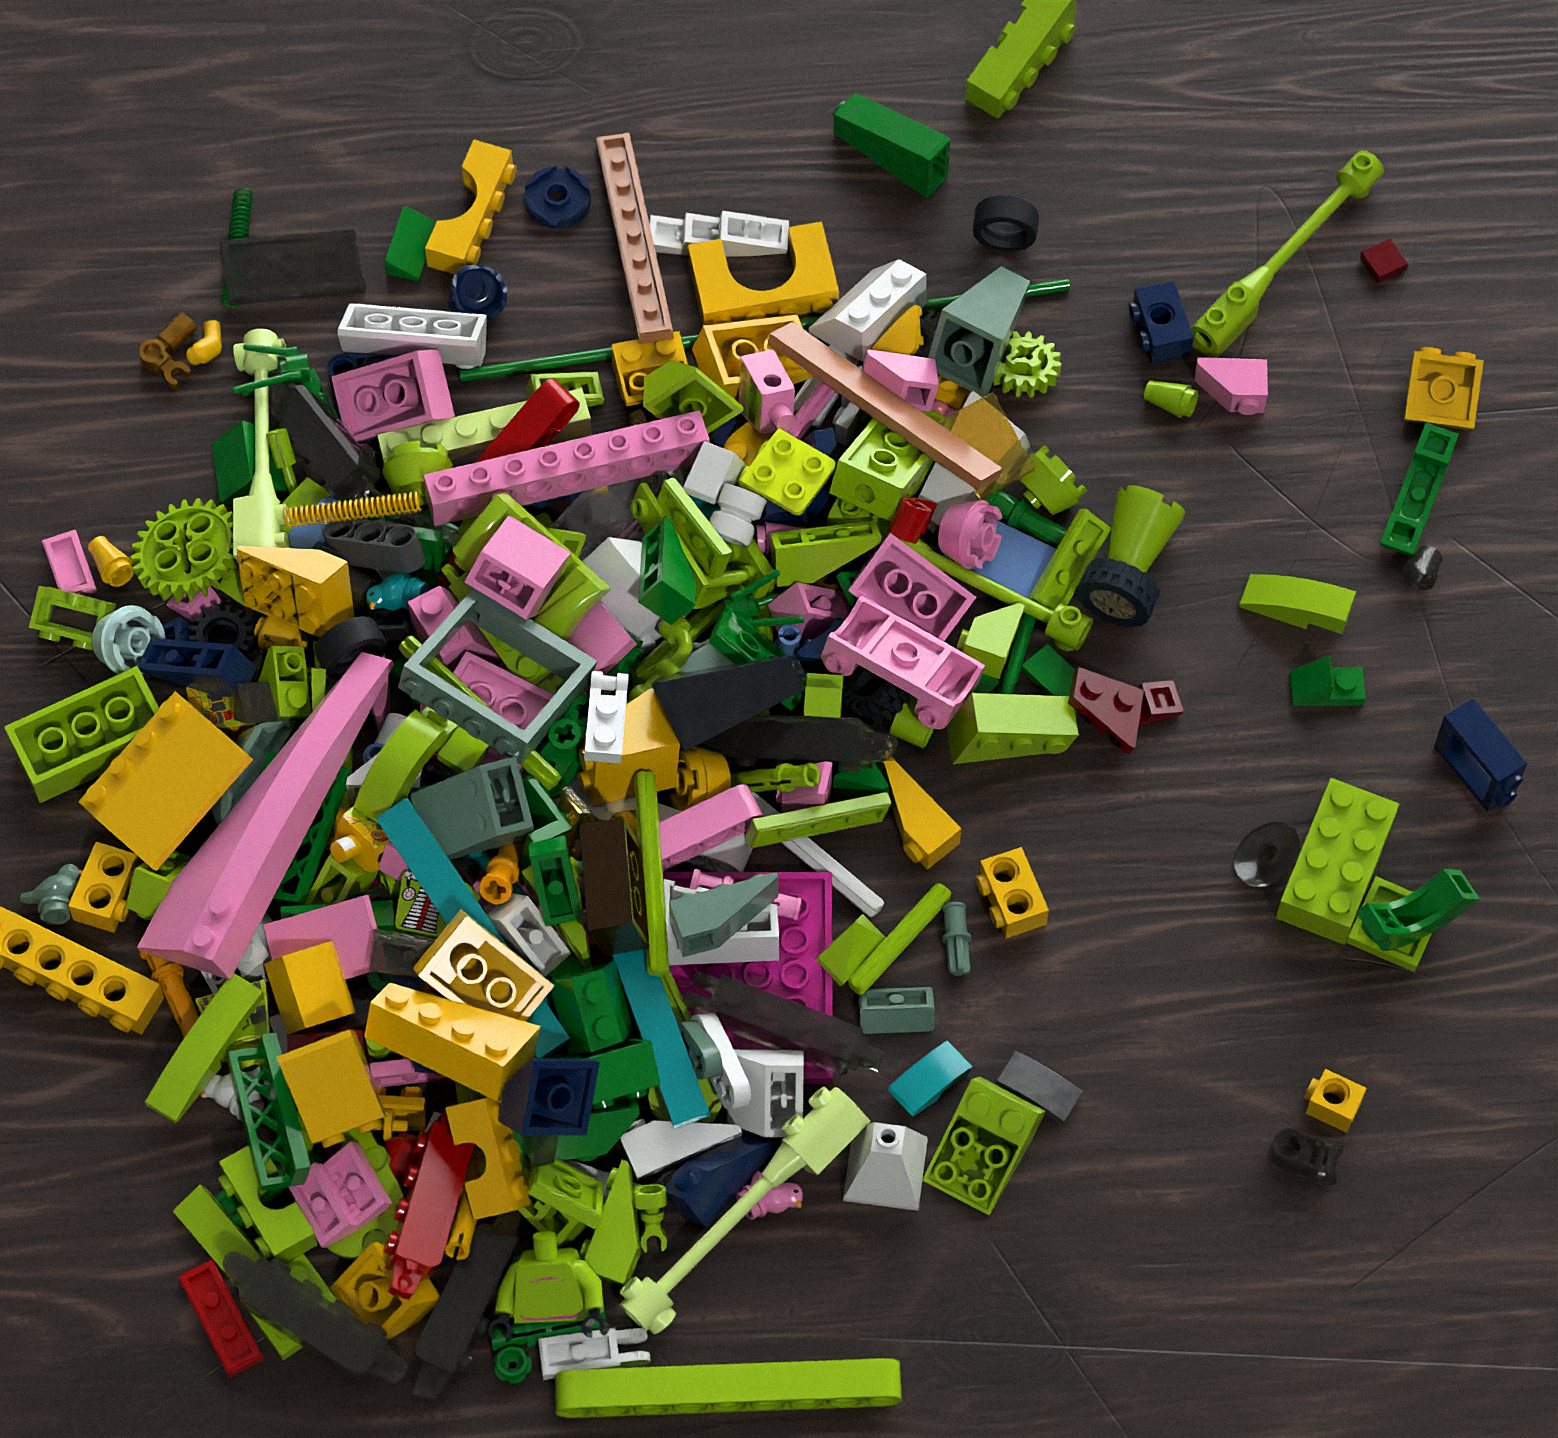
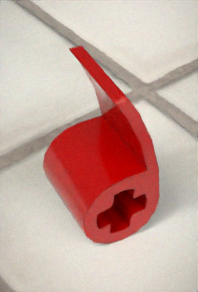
(912, 518)

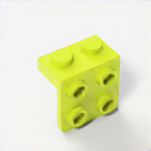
(787, 472)

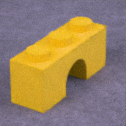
(502, 1184)

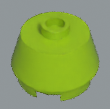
(410, 463)
(1051, 484)

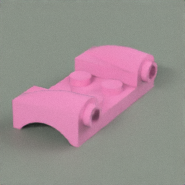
(906, 658)

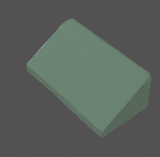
(897, 1010)

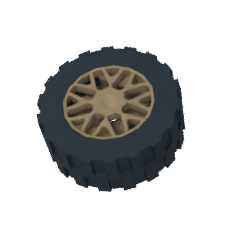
(1118, 592)

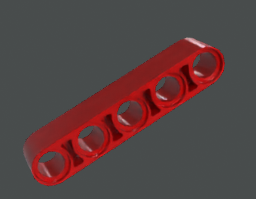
(535, 423)

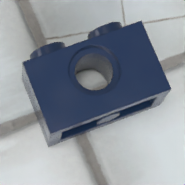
(1162, 304)

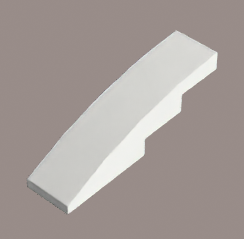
(739, 233)

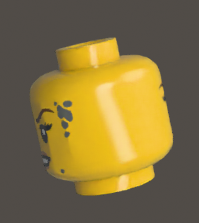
(277, 633)

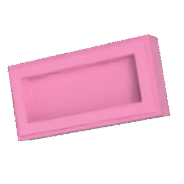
(69, 564)

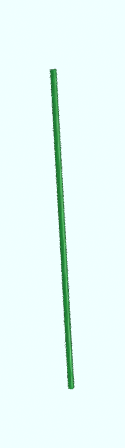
(688, 341)

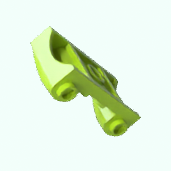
(575, 588)

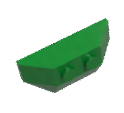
(604, 1130)

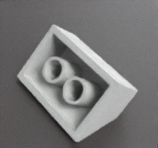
(871, 308)

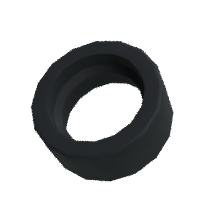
(1005, 236)
(345, 642)

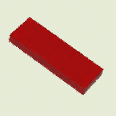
(220, 1318)

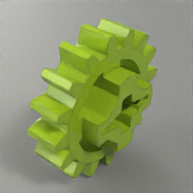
(1024, 363)

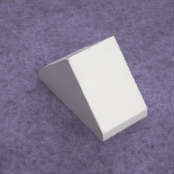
(712, 470)

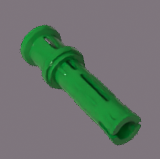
(1019, 514)

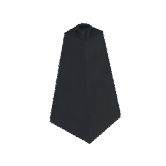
(720, 697)

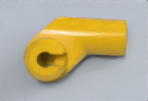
(208, 347)

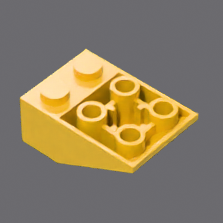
(296, 586)

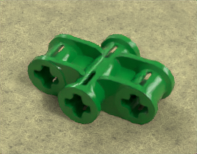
(564, 747)

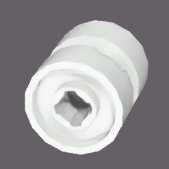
(737, 512)

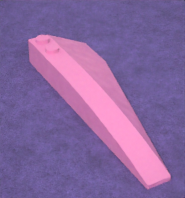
(240, 866)

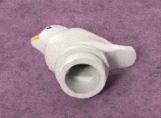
(223, 1091)

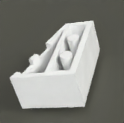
(752, 943)

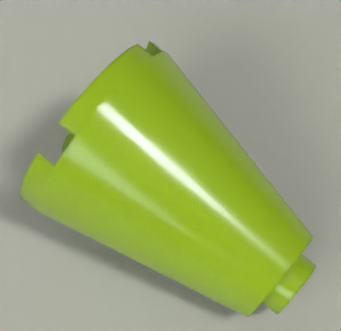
(1141, 526)

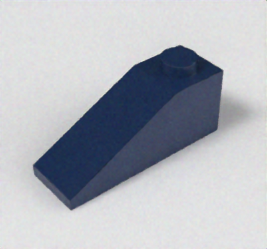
(197, 665)
(714, 1178)

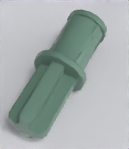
(956, 938)

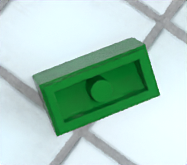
(407, 249)

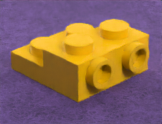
(1443, 388)

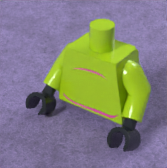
(549, 1288)

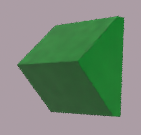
(236, 464)

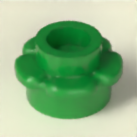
(516, 1355)

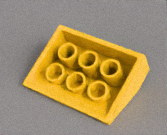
(165, 780)

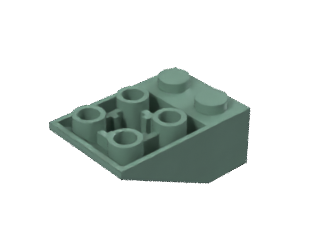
(476, 809)

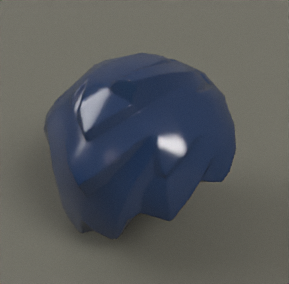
(478, 291)

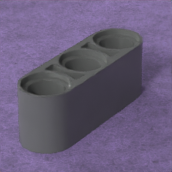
(376, 544)

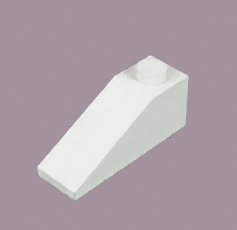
(659, 1145)

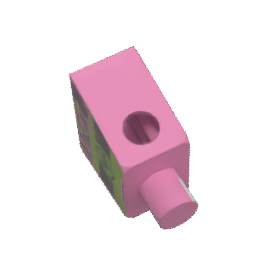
(766, 403)

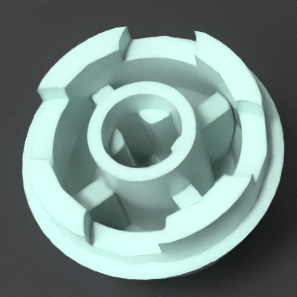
(124, 637)

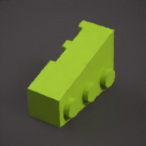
(1010, 727)

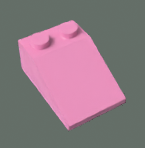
(393, 394)

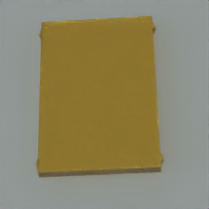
(990, 432)

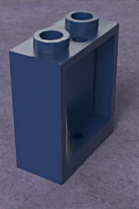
(1480, 755)

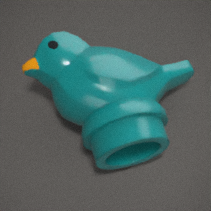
(395, 592)

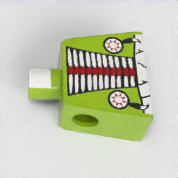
(416, 911)

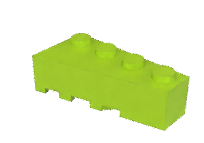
(1020, 54)

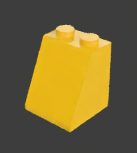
(647, 746)
(333, 1088)

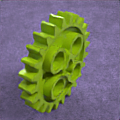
(164, 548)

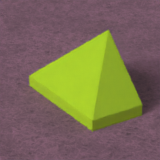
(850, 949)

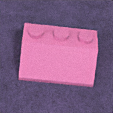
(911, 588)

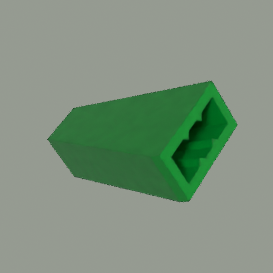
(894, 142)

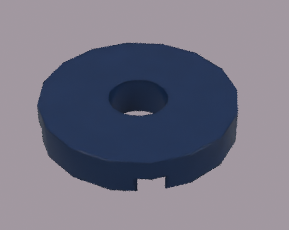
(561, 213)

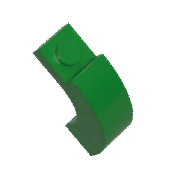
(1418, 913)

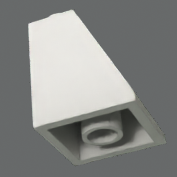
(618, 565)

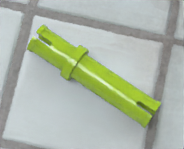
(782, 778)

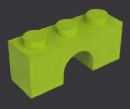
(281, 1232)

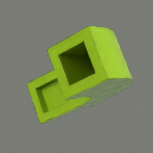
(401, 761)

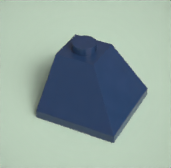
(550, 1097)

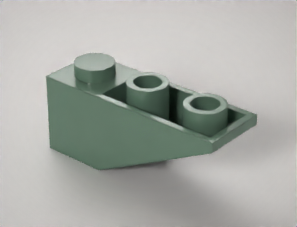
(713, 916)

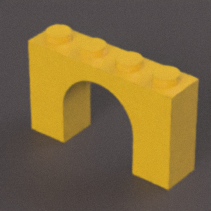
(808, 290)

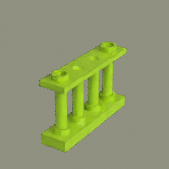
(747, 563)

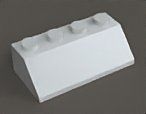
(406, 330)

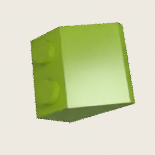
(685, 389)

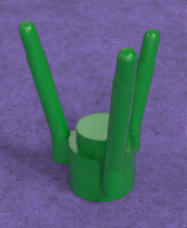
(293, 368)
(749, 607)

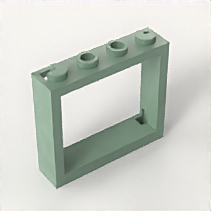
(521, 635)

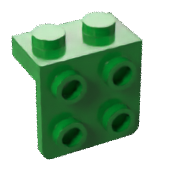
(546, 819)

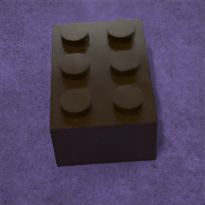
(612, 886)

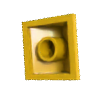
(309, 987)

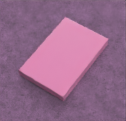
(345, 923)

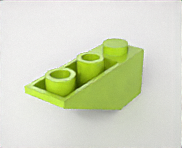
(616, 1239)

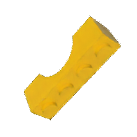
(457, 240)

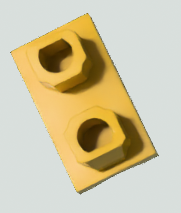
(403, 1112)

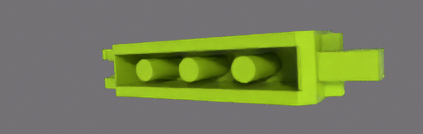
(515, 661)

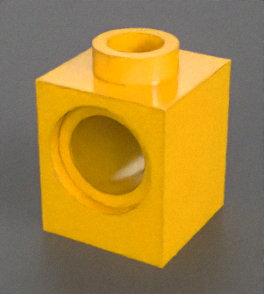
(1336, 1115)

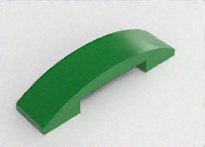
(1419, 489)

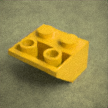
(636, 361)

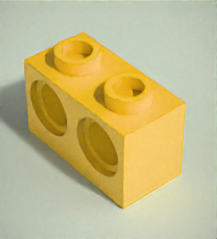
(97, 886)
(1020, 891)

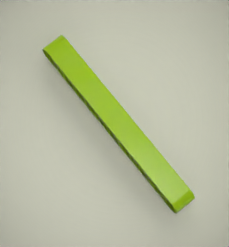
(728, 1388)

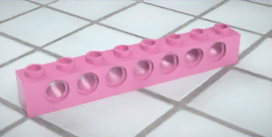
(566, 467)

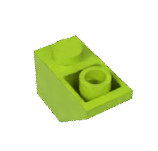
(288, 681)

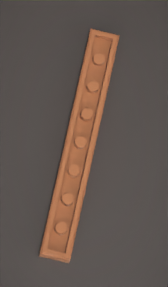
(634, 238)
(885, 406)

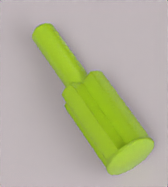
(283, 456)

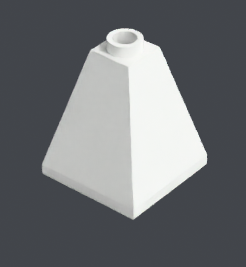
(886, 1167)

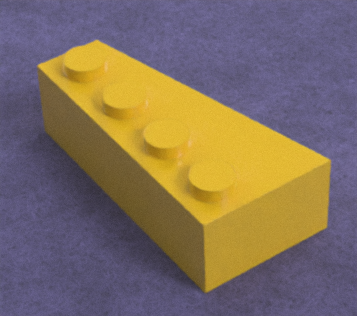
(452, 1037)

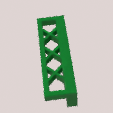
(283, 1111)

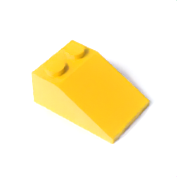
(722, 345)
(481, 971)

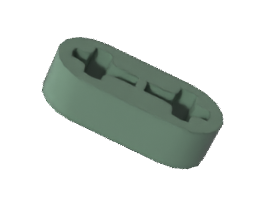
(701, 1050)

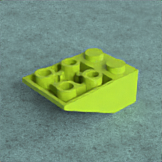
(983, 1144)

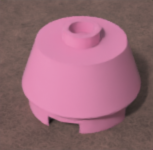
(969, 533)

